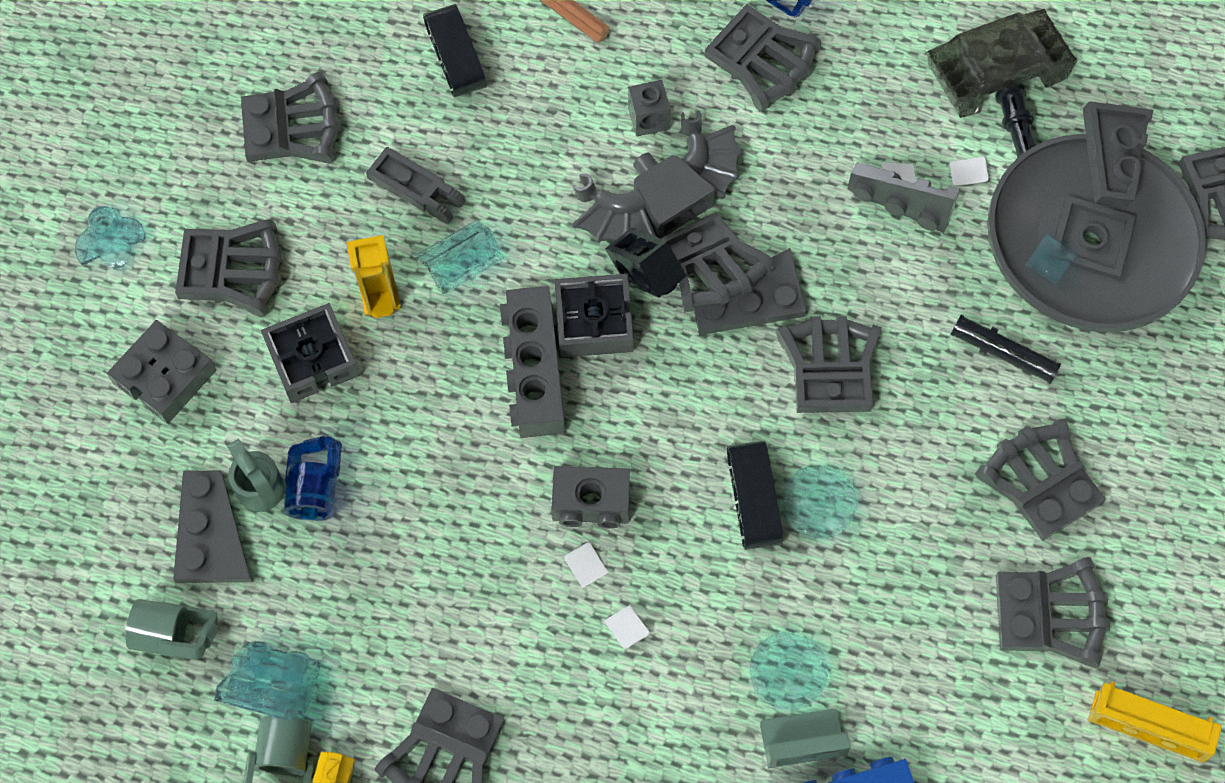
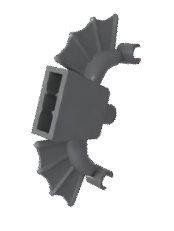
(667, 191)

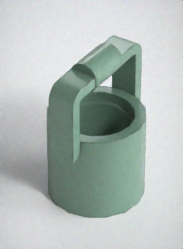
(254, 478)
(163, 626)
(281, 749)

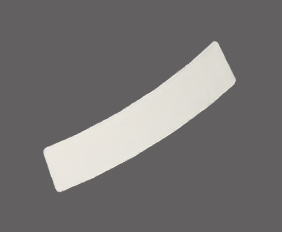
(962, 171)
(587, 568)

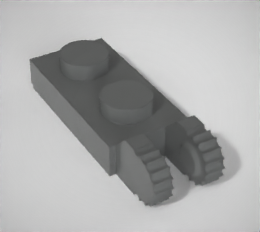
(414, 184)

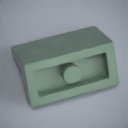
(803, 738)

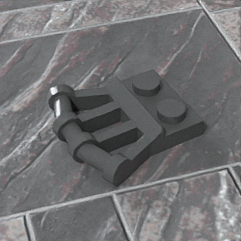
(747, 39)
(268, 124)
(1206, 180)
(712, 242)
(207, 259)
(830, 385)
(1057, 499)
(1026, 612)
(451, 727)

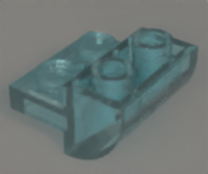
(270, 681)

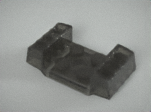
(1000, 57)

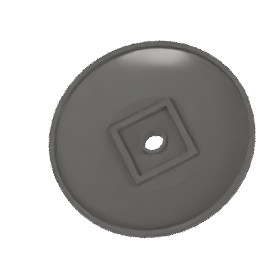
(1145, 250)

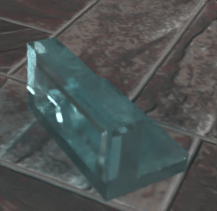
(461, 256)

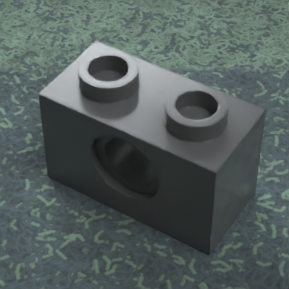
(575, 482)

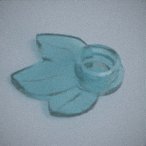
(108, 243)

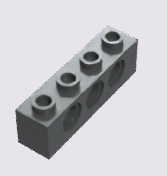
(533, 308)

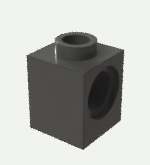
(649, 108)

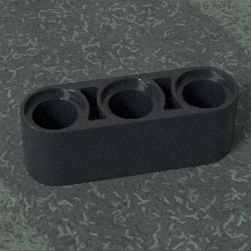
(455, 50)
(755, 494)

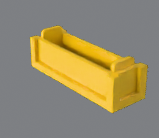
(374, 276)
(1155, 723)

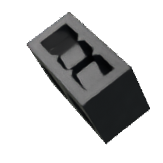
(646, 261)

